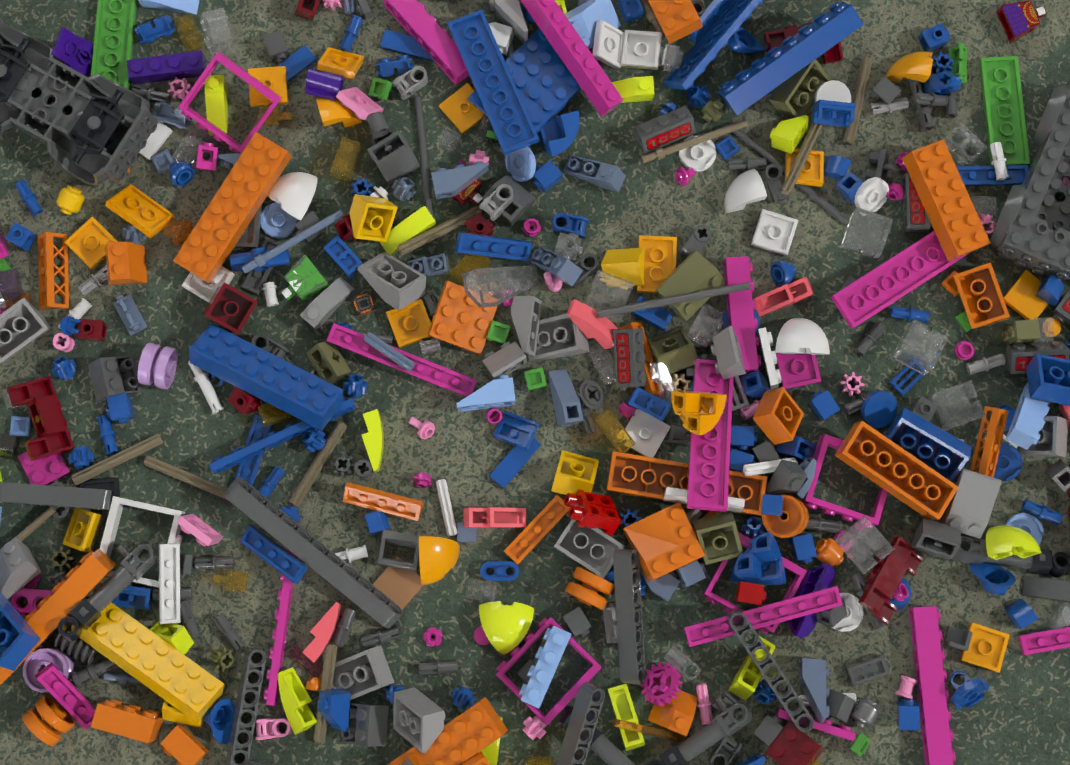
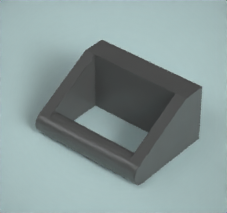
(400, 540)

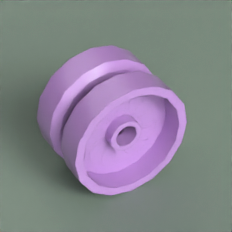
(157, 365)
(40, 659)

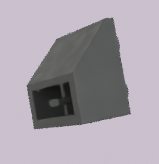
(393, 158)
(520, 203)
(114, 377)
(936, 539)
(367, 724)

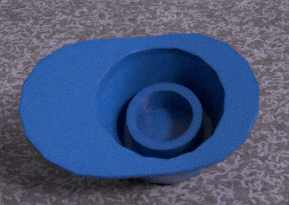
(993, 577)
(220, 719)

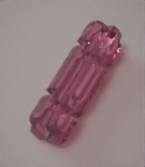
(315, 670)

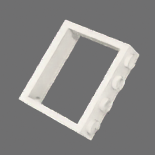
(113, 522)

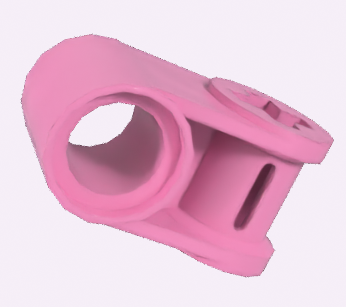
(269, 728)

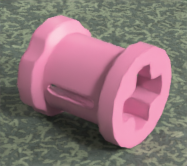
(58, 340)
(906, 687)

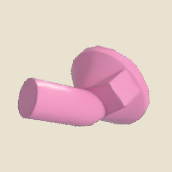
(553, 283)
(426, 428)

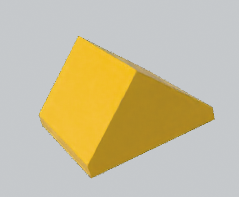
(625, 264)
(83, 530)

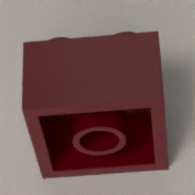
(230, 307)
(793, 747)

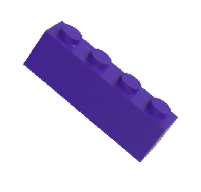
(166, 67)

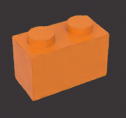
(183, 746)

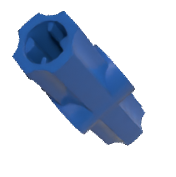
(242, 259)

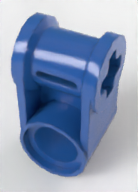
(942, 83)
(572, 223)

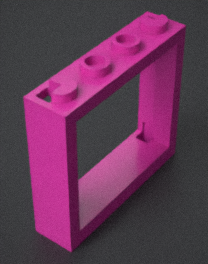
(205, 124)
(829, 508)
(728, 606)
(570, 694)

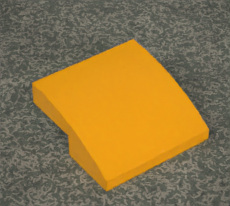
(1022, 296)

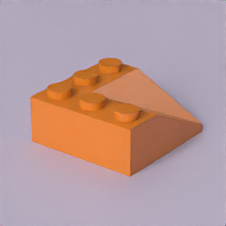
(664, 542)

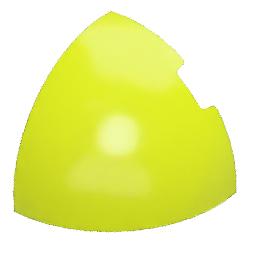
(1008, 541)
(505, 624)

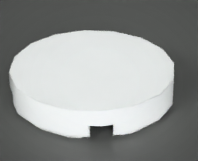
(833, 91)
(699, 156)
(871, 194)
(855, 615)

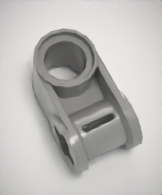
(409, 82)
(494, 204)

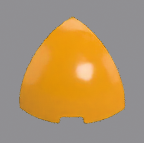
(911, 66)
(334, 112)
(698, 409)
(436, 557)

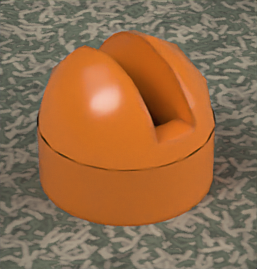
(313, 683)

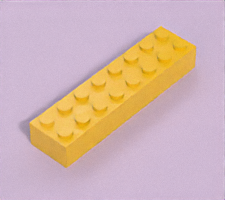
(153, 662)

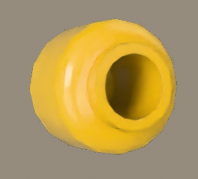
(70, 200)

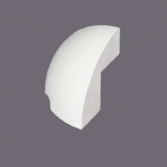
(743, 190)
(294, 192)
(802, 337)

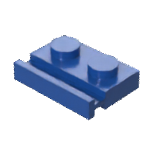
(516, 430)

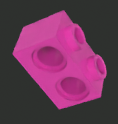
(33, 596)

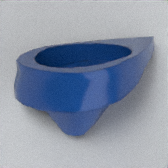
(744, 42)

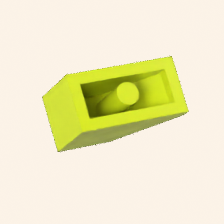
(789, 133)
(174, 635)

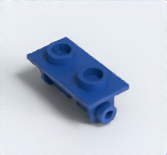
(147, 33)
(387, 65)

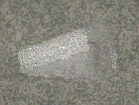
(495, 285)

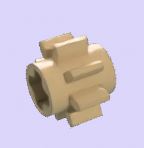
(684, 383)

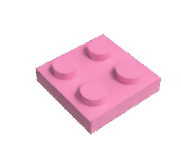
(358, 102)
(203, 532)

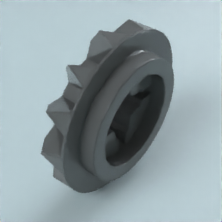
(597, 398)

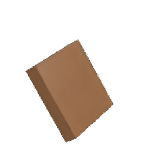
(399, 584)

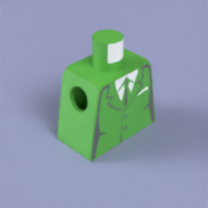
(304, 280)

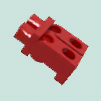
(593, 511)

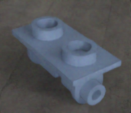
(165, 115)
(130, 314)

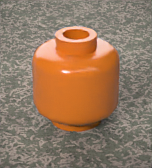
(829, 552)

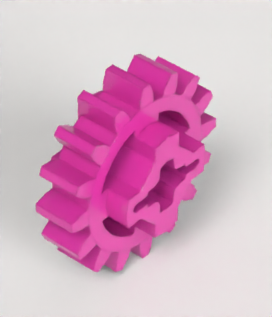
(661, 684)

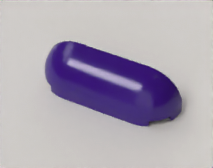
(816, 579)

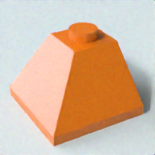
(677, 715)

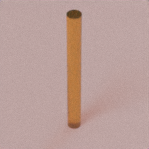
(649, 730)

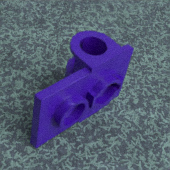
(74, 51)
(323, 84)

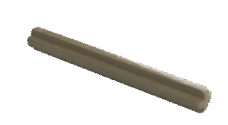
(858, 98)
(801, 159)
(437, 231)
(117, 459)
(318, 464)
(185, 476)
(326, 684)

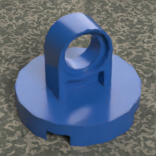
(969, 692)

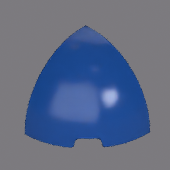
(559, 133)
(761, 562)

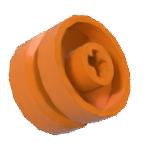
(795, 522)
(588, 590)
(48, 720)

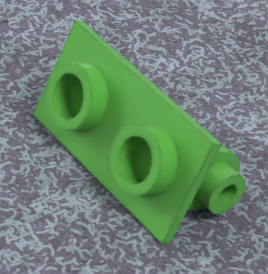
(959, 55)

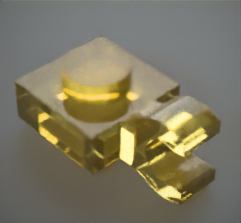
(275, 116)
(234, 580)

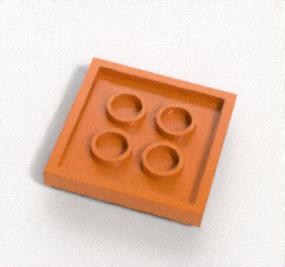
(461, 320)

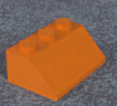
(981, 296)

